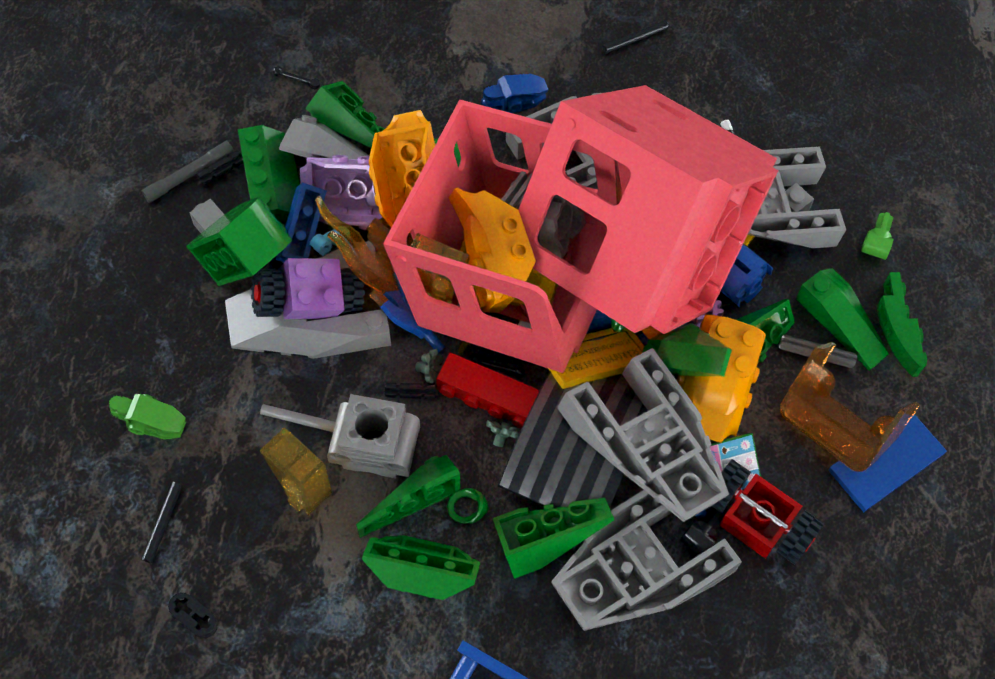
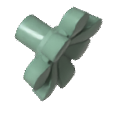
(430, 365)
(502, 432)

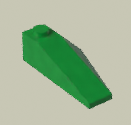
(841, 313)
(773, 320)
(690, 352)
(425, 487)

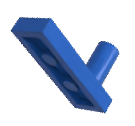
(473, 657)

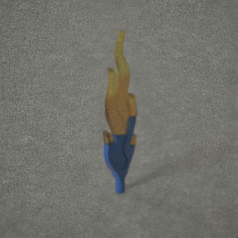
(376, 273)

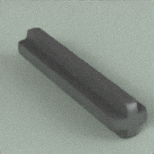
(806, 347)

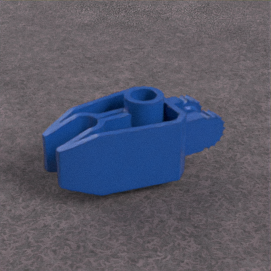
(515, 93)

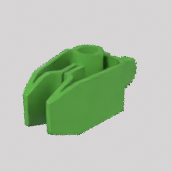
(148, 416)

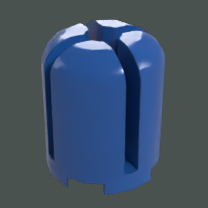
(745, 276)

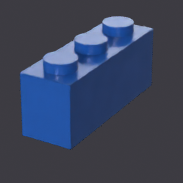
(302, 221)

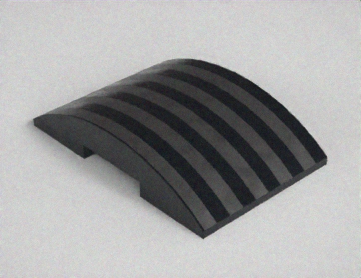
(553, 461)

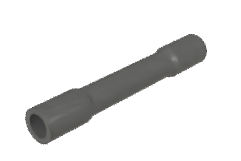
(163, 186)

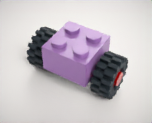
(307, 290)

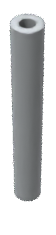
(298, 418)

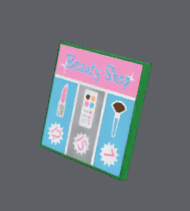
(741, 450)

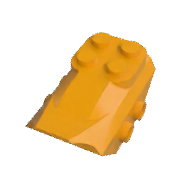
(398, 160)
(493, 241)
(724, 398)

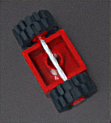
(764, 515)

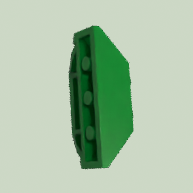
(420, 566)

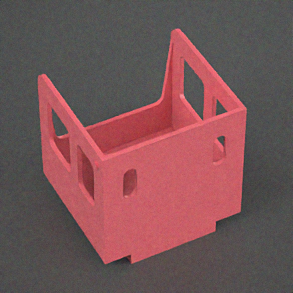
(681, 209)
(427, 211)

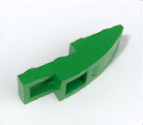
(901, 332)

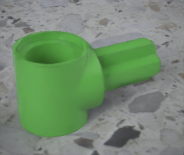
(879, 240)

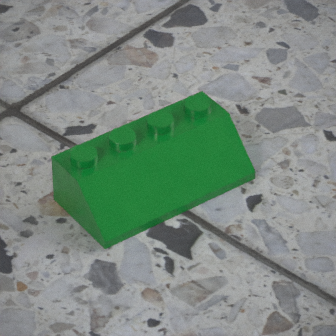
(268, 170)

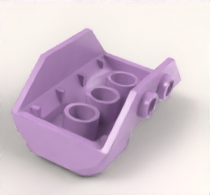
(348, 187)

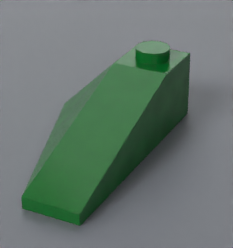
(343, 112)
(543, 535)

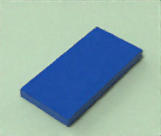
(904, 459)

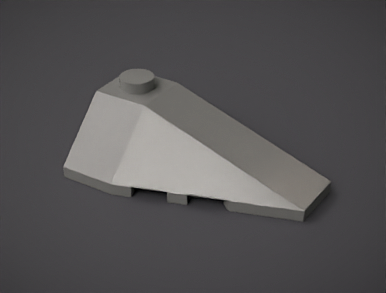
(313, 139)

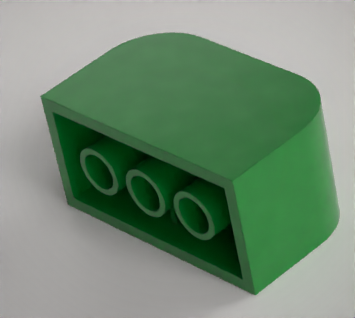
(240, 242)

